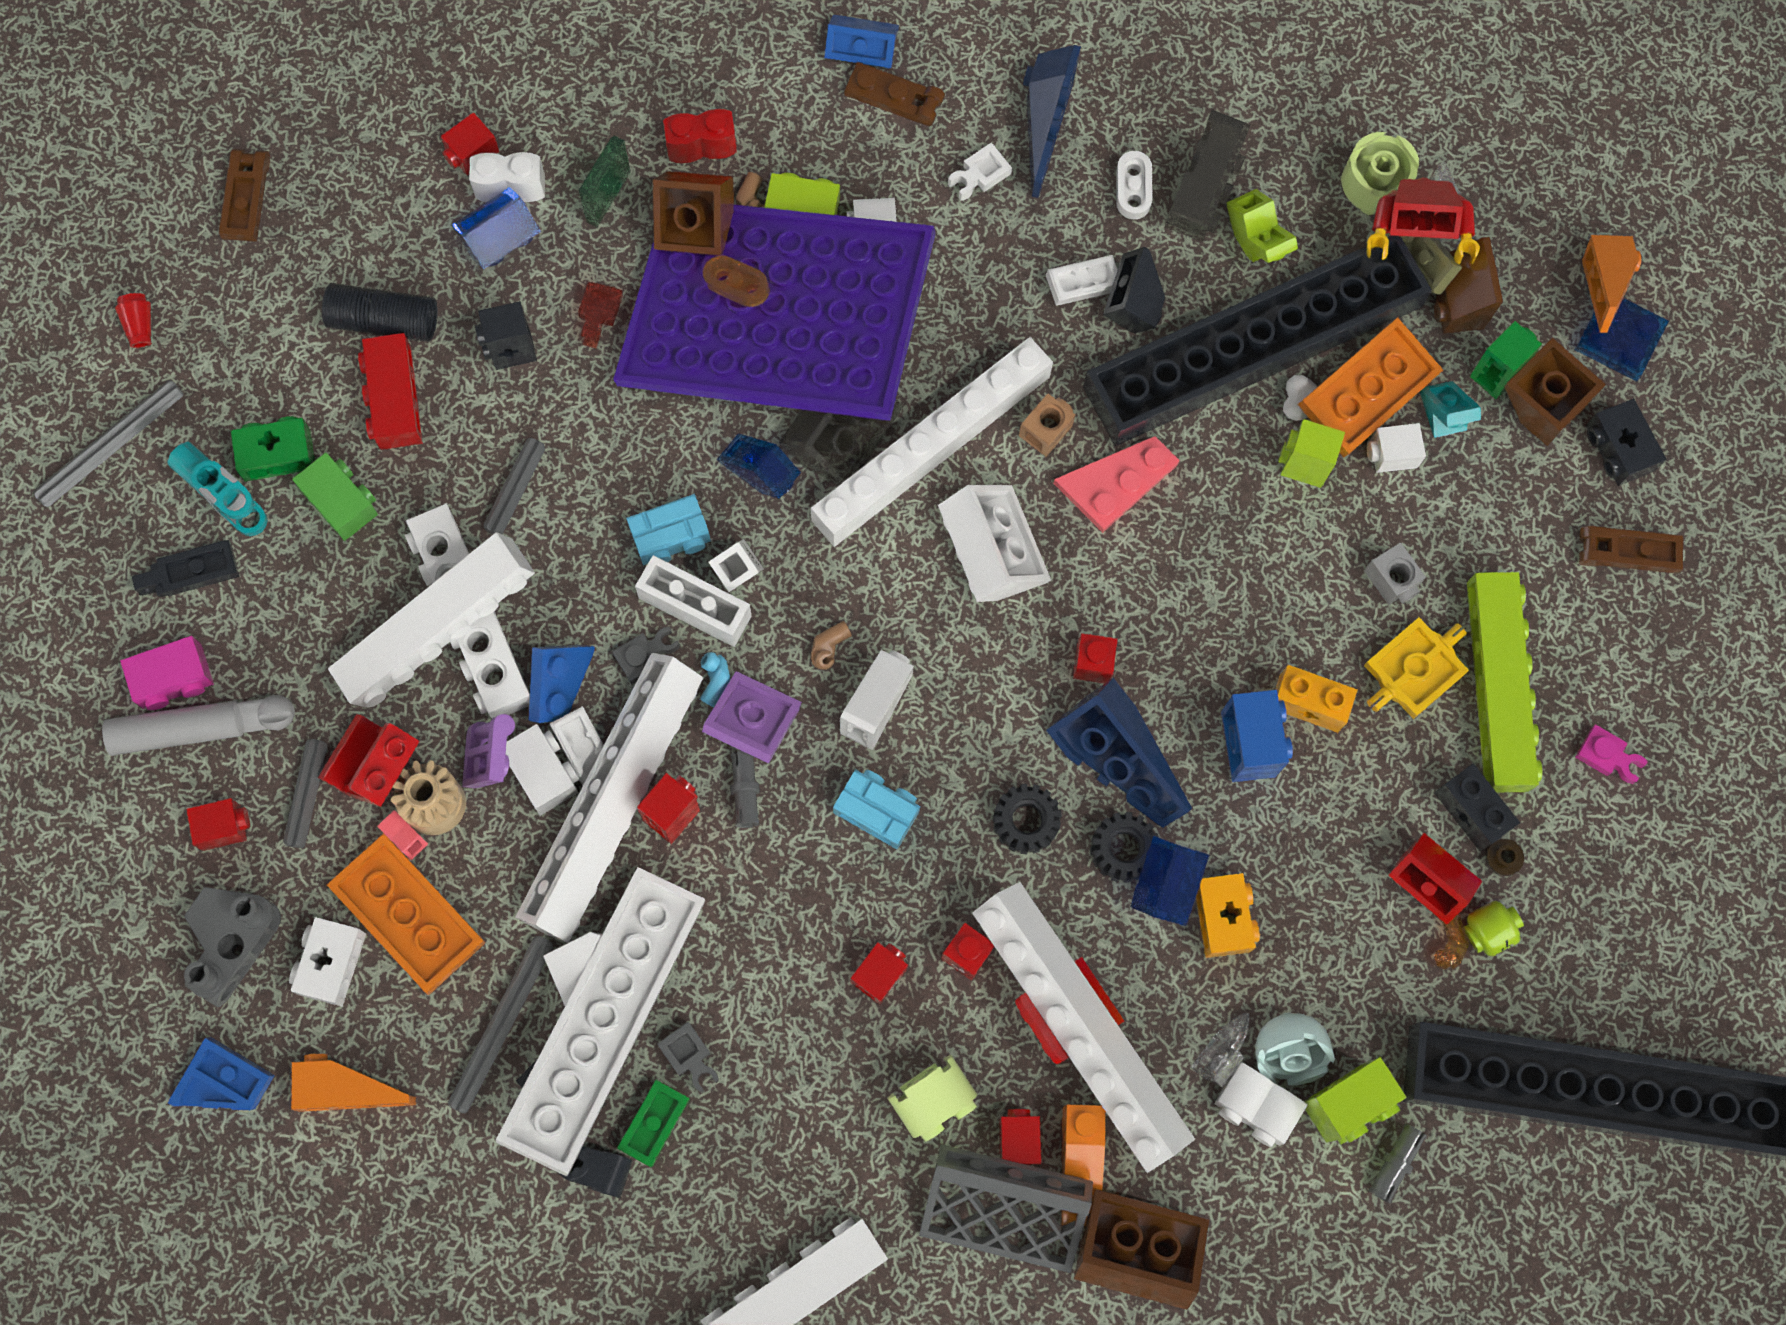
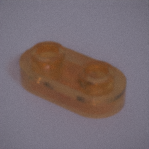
(739, 281)

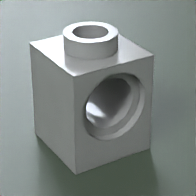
(1400, 561)

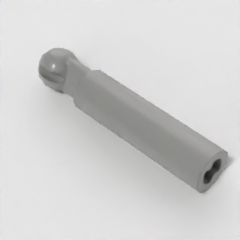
(195, 724)

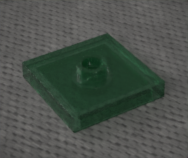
(604, 180)

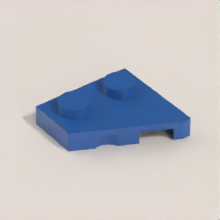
(556, 680)
(221, 1080)

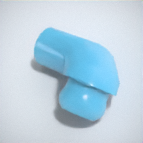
(718, 676)

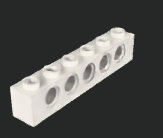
(511, 693)

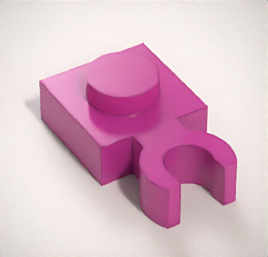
(1605, 753)

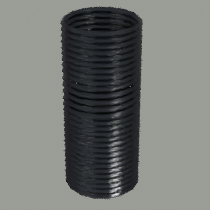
(388, 312)

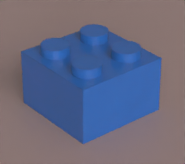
(1256, 735)

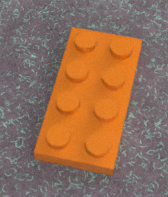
(1372, 385)
(406, 914)

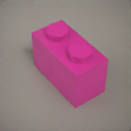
(167, 673)

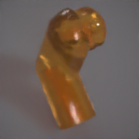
(1456, 946)

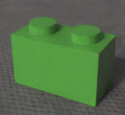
(336, 496)

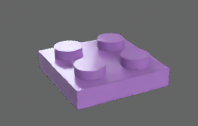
(751, 717)

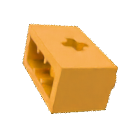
(1315, 698)
(1217, 934)

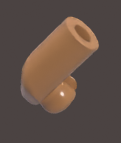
(748, 190)
(825, 644)

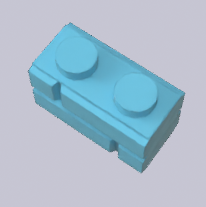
(669, 530)
(877, 808)

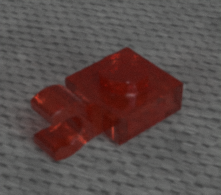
(598, 307)

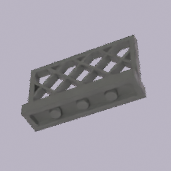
(1012, 1184)

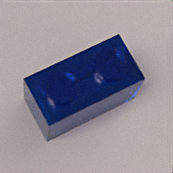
(496, 228)
(1169, 881)

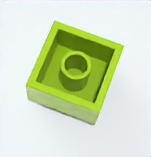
(1353, 1100)

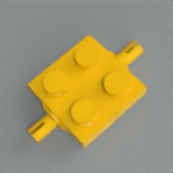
(1416, 667)

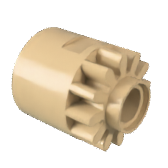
(437, 813)

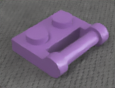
(487, 762)

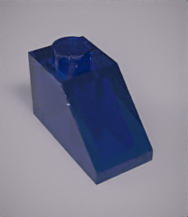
(760, 465)

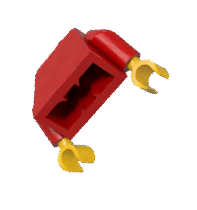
(1425, 210)

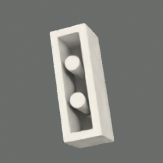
(693, 601)

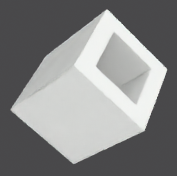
(1396, 448)
(736, 565)

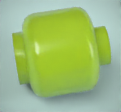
(1493, 928)

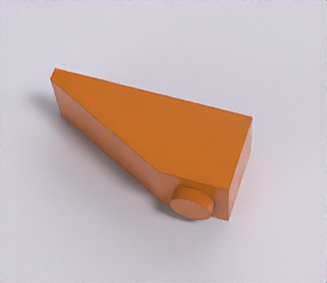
(1608, 271)
(328, 1085)
(1083, 1147)

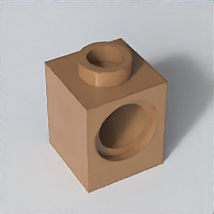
(1042, 437)

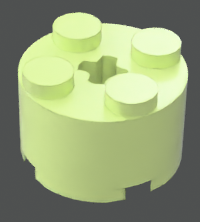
(1377, 169)
(933, 1099)

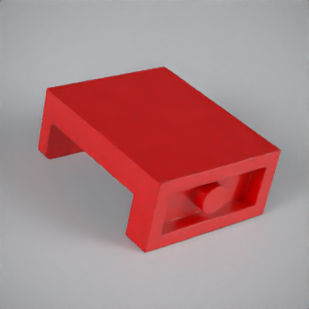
(368, 760)

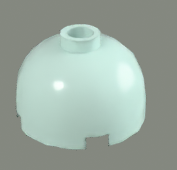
(1293, 1049)

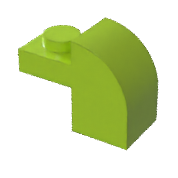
(1257, 227)

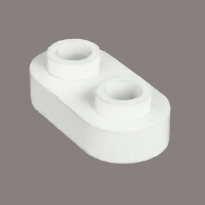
(1134, 187)

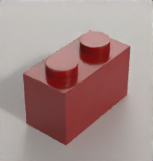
(669, 807)
(1435, 878)

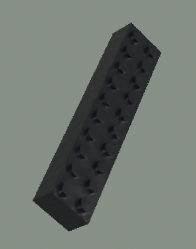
(1255, 339)
(1596, 1090)

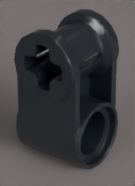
(601, 1171)

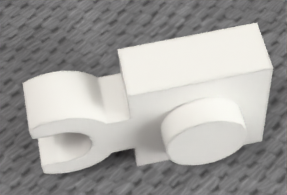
(982, 169)

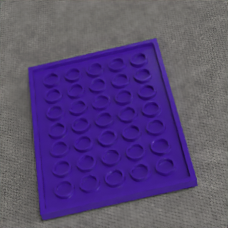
(819, 342)

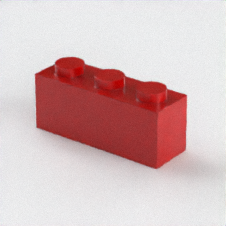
(390, 391)

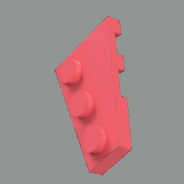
(1118, 481)

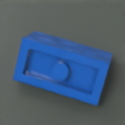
(861, 41)

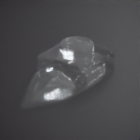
(1222, 1053)

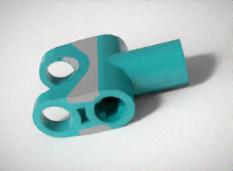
(217, 487)

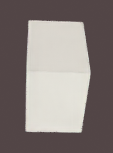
(569, 962)

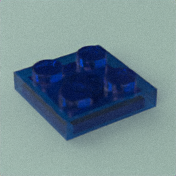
(1628, 340)

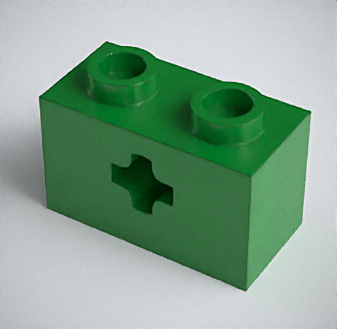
(1505, 358)
(254, 447)

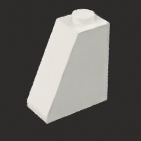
(876, 698)

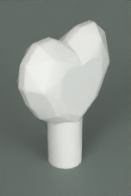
(1297, 389)

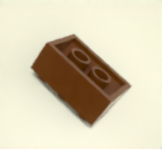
(1142, 1250)

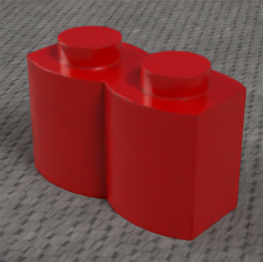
(700, 136)

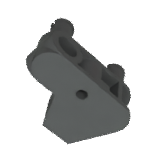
(221, 924)

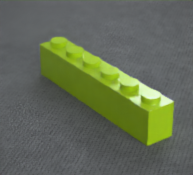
(1503, 682)

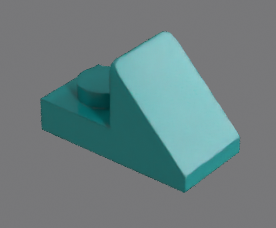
(1449, 408)

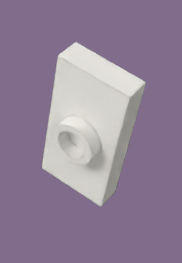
(1082, 280)
(578, 741)

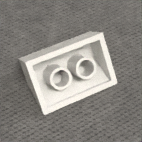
(993, 541)

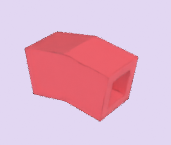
(402, 835)

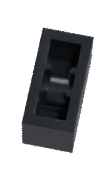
(505, 336)
(1640, 450)
(1477, 807)

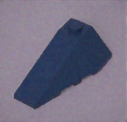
(1047, 98)
(1117, 744)

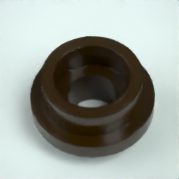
(1494, 859)

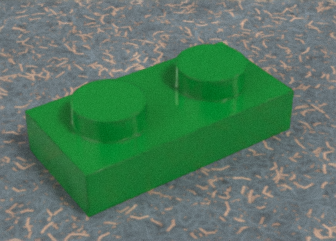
(653, 1123)

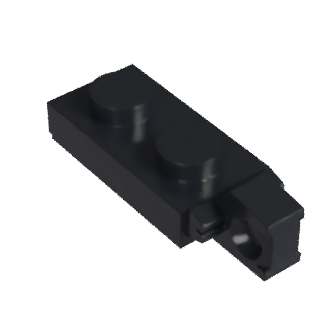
(188, 570)

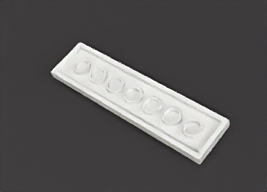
(600, 1022)

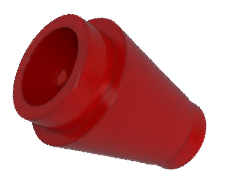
(135, 318)

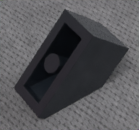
(1136, 293)

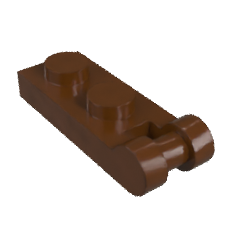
(894, 94)
(244, 195)
(1632, 549)

